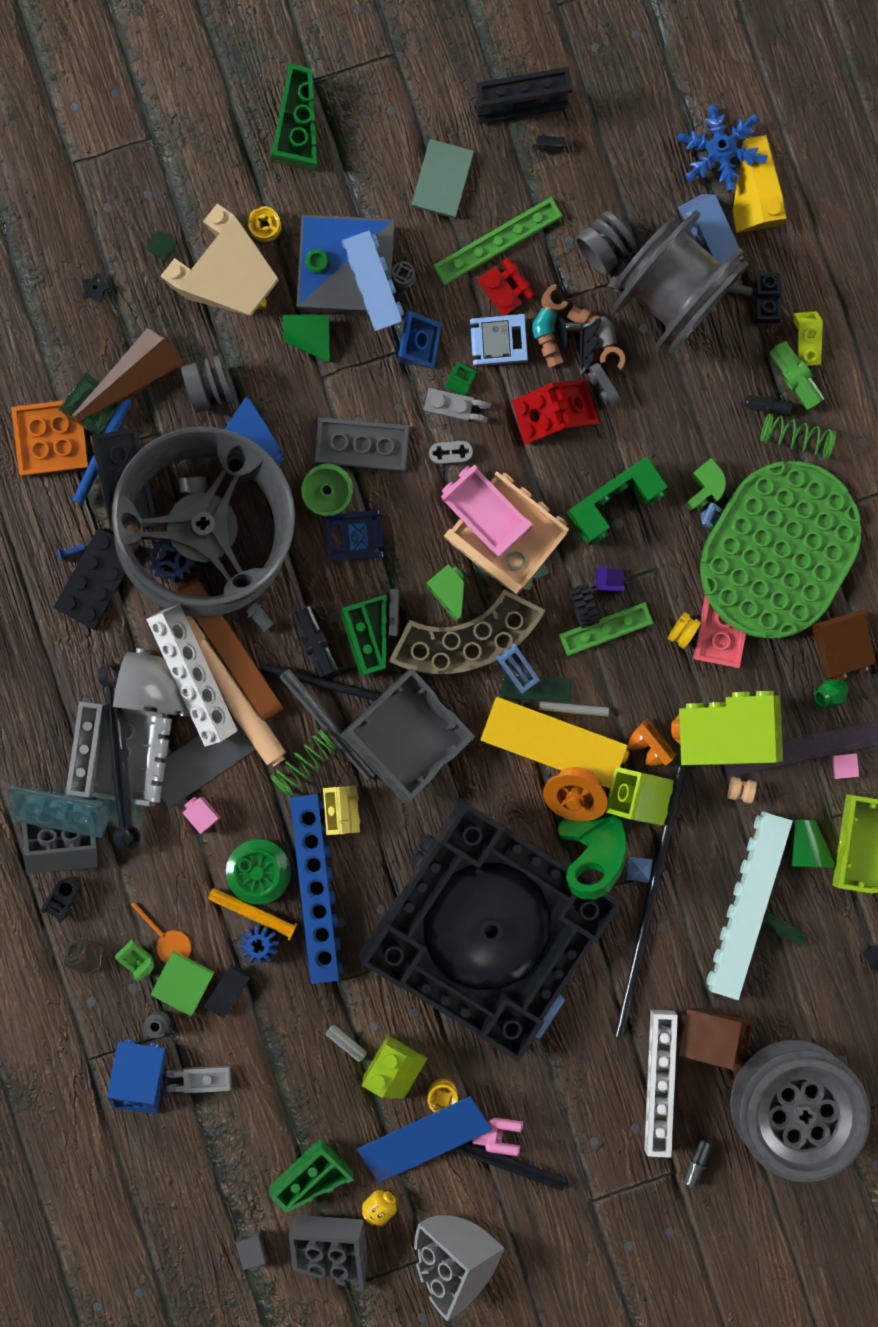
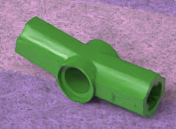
(796, 375)

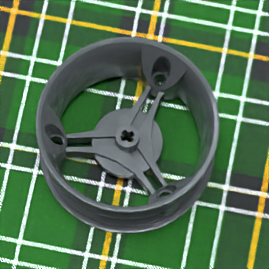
(185, 516)

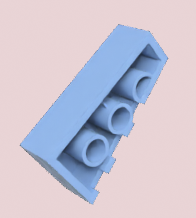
(372, 280)

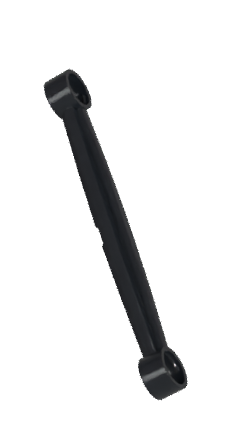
(119, 762)

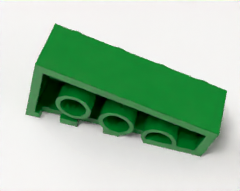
(295, 129)

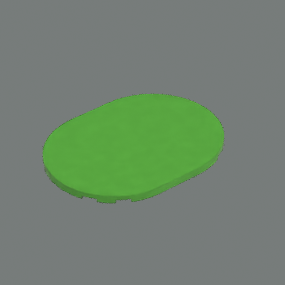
(780, 549)

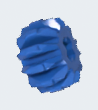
(251, 947)

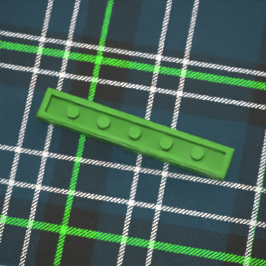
(498, 241)

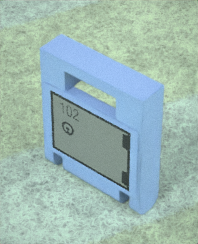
(494, 340)

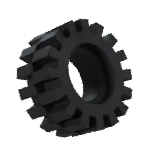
(584, 606)

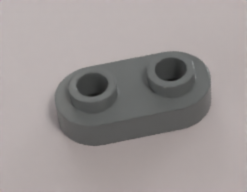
(608, 393)

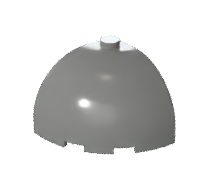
(148, 685)
(454, 1261)

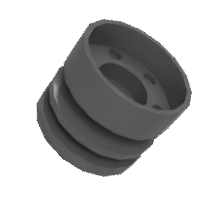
(607, 241)
(207, 383)

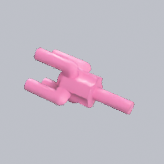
(493, 1139)

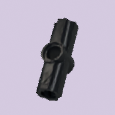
(315, 641)

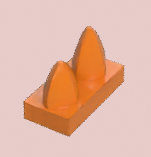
(646, 736)

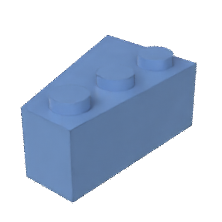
(712, 228)

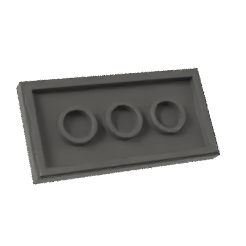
(362, 444)

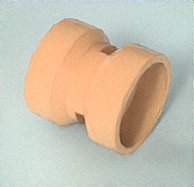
(742, 789)

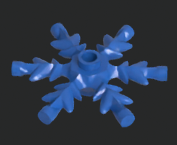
(719, 154)

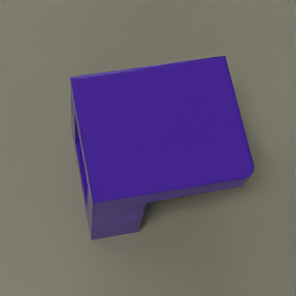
(609, 580)

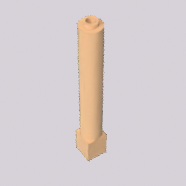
(238, 701)

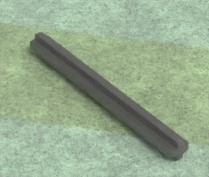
(325, 722)

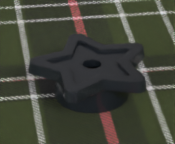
(95, 281)

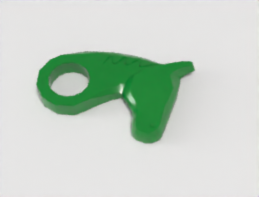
(604, 853)

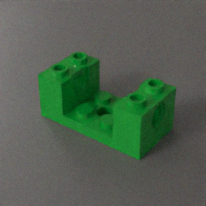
(642, 480)

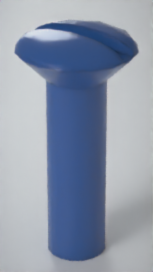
(78, 549)

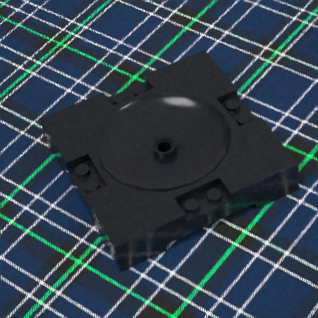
(437, 939)

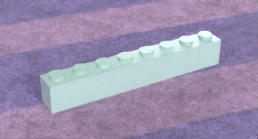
(749, 905)

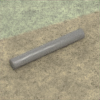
(573, 708)

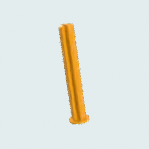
(252, 913)

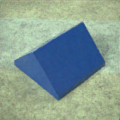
(419, 341)

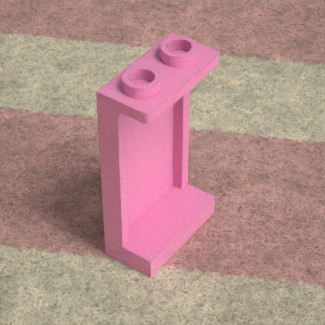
(486, 511)

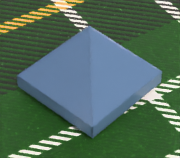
(711, 515)
(639, 869)

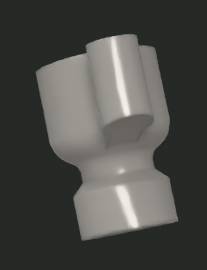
(193, 485)

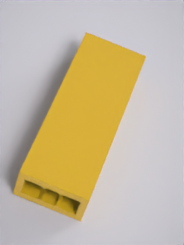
(552, 741)

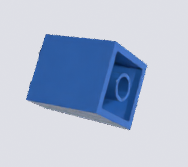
(250, 425)
(137, 1077)

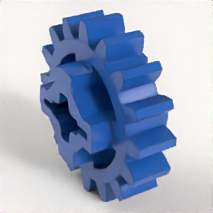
(162, 562)

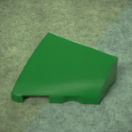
(809, 845)

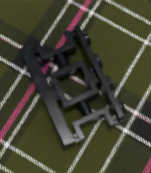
(523, 95)

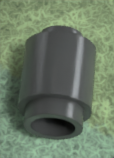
(160, 1018)

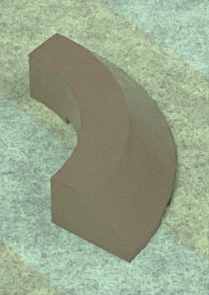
(469, 644)

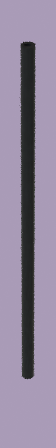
(650, 901)

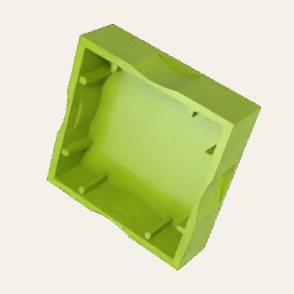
(858, 846)

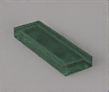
(546, 689)

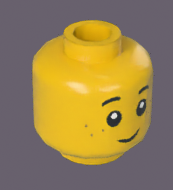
(379, 1208)

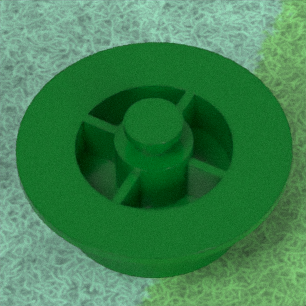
(258, 871)

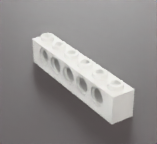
(192, 675)
(660, 1083)

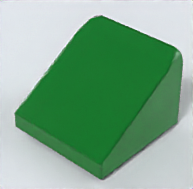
(460, 379)

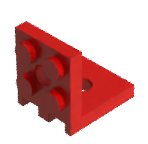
(556, 409)

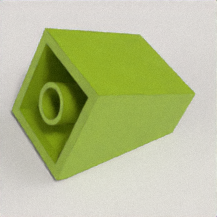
(639, 796)
(393, 1069)

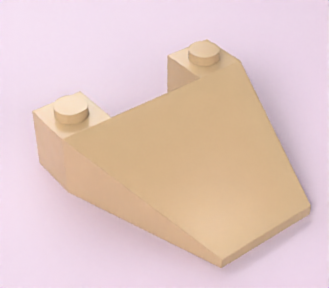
(230, 271)

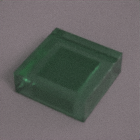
(161, 245)

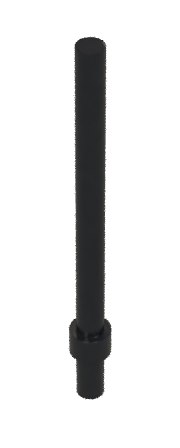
(324, 683)

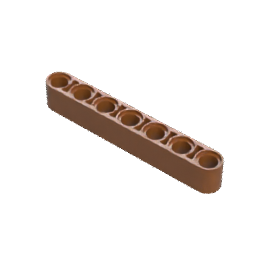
(235, 656)

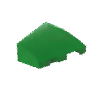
(308, 333)

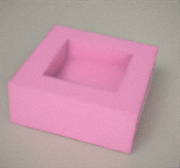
(845, 766)

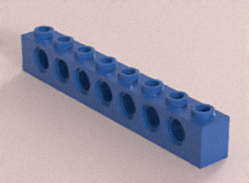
(319, 971)

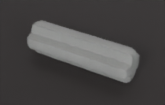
(346, 1043)

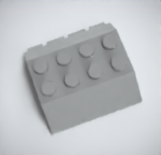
(91, 756)

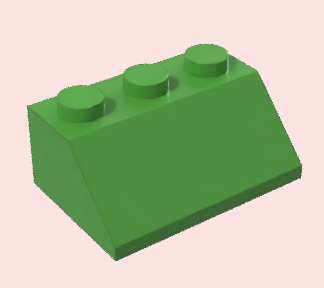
(448, 590)

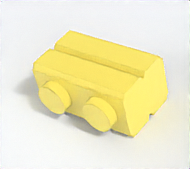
(341, 810)

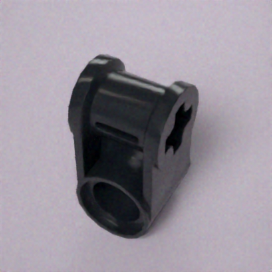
(60, 902)

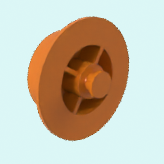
(576, 795)

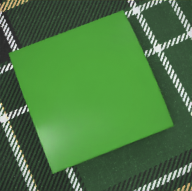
(182, 983)

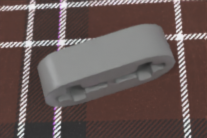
(449, 447)

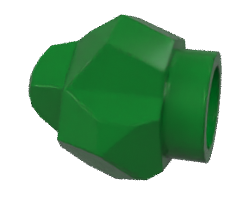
(831, 693)

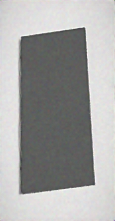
(198, 764)

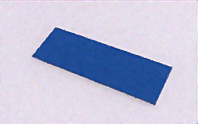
(424, 1139)

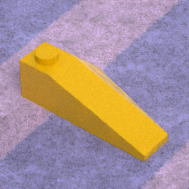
(758, 192)

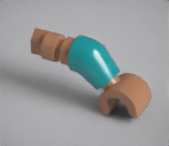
(544, 327)

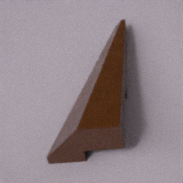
(144, 362)

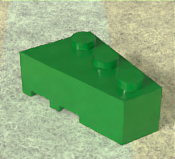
(367, 633)
(310, 1176)

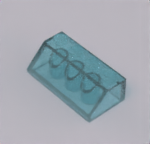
(59, 810)

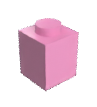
(200, 814)

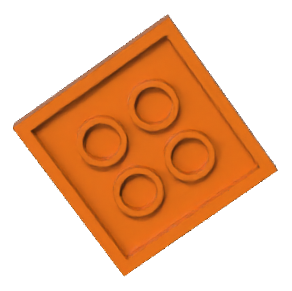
(48, 440)

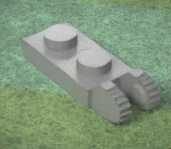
(454, 406)
(201, 1079)

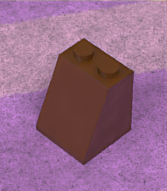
(844, 644)
(715, 1038)

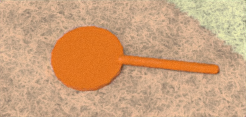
(168, 941)

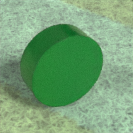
(317, 261)

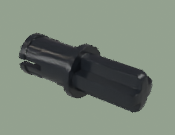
(768, 405)

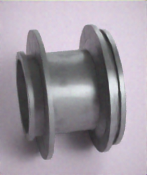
(677, 280)
(824, 1141)

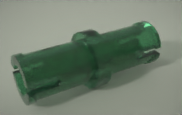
(783, 928)

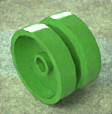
(314, 494)

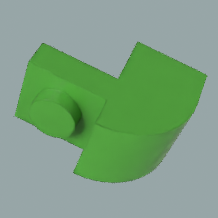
(711, 481)

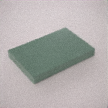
(442, 178)

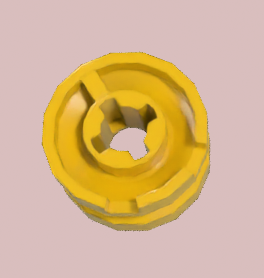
(264, 234)
(684, 630)

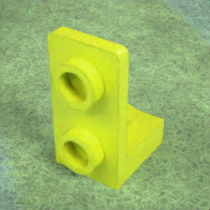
(809, 337)

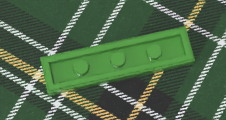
(608, 629)

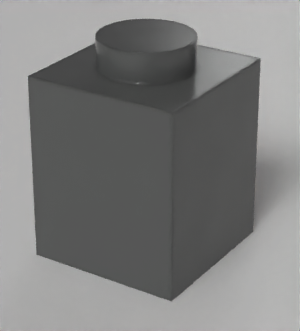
(251, 1250)

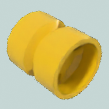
(442, 1094)

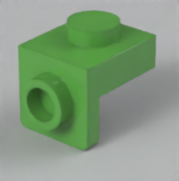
(135, 960)

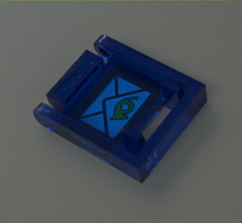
(359, 536)

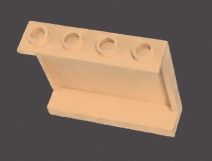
(535, 545)

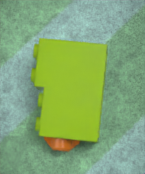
(731, 731)

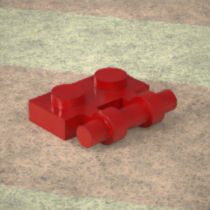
(500, 292)

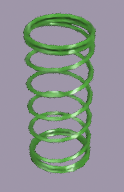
(767, 431)
(282, 784)

